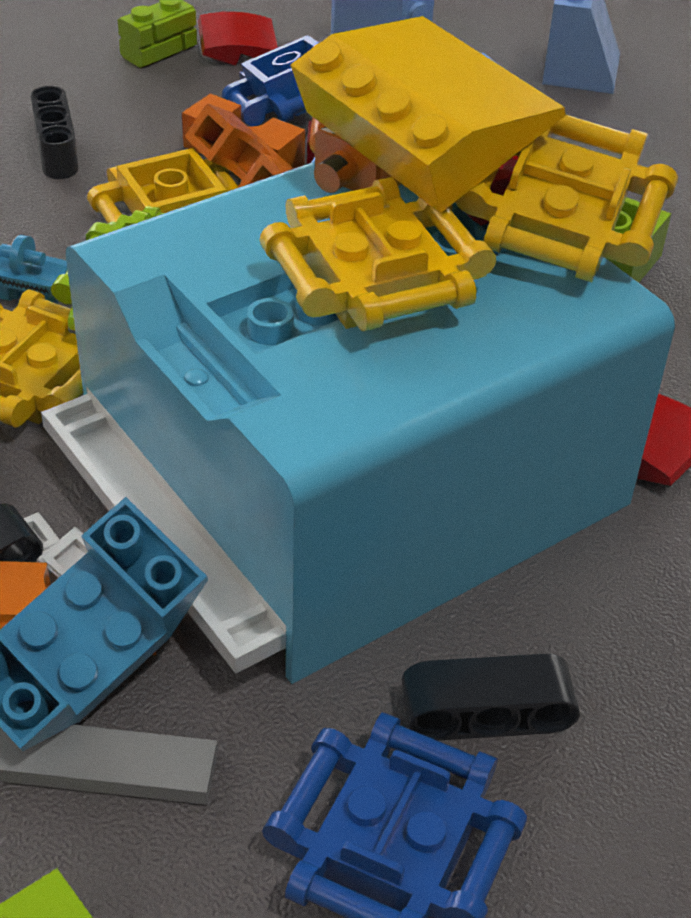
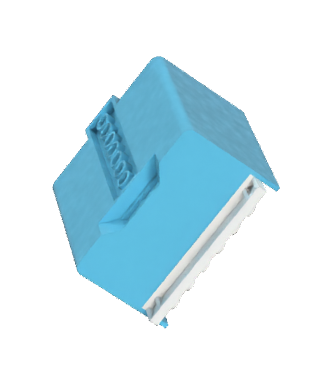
(340, 468)

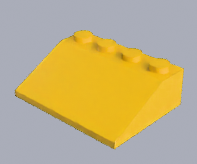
(422, 105)

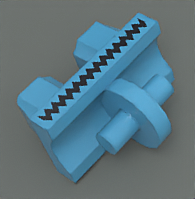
(27, 269)

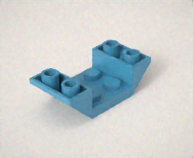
(93, 625)

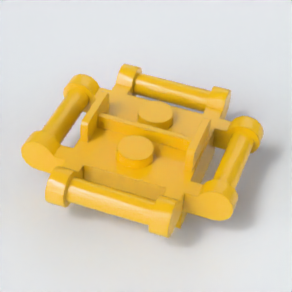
(160, 182)
(570, 199)
(374, 255)
(36, 359)

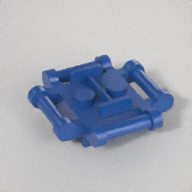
(271, 82)
(394, 827)

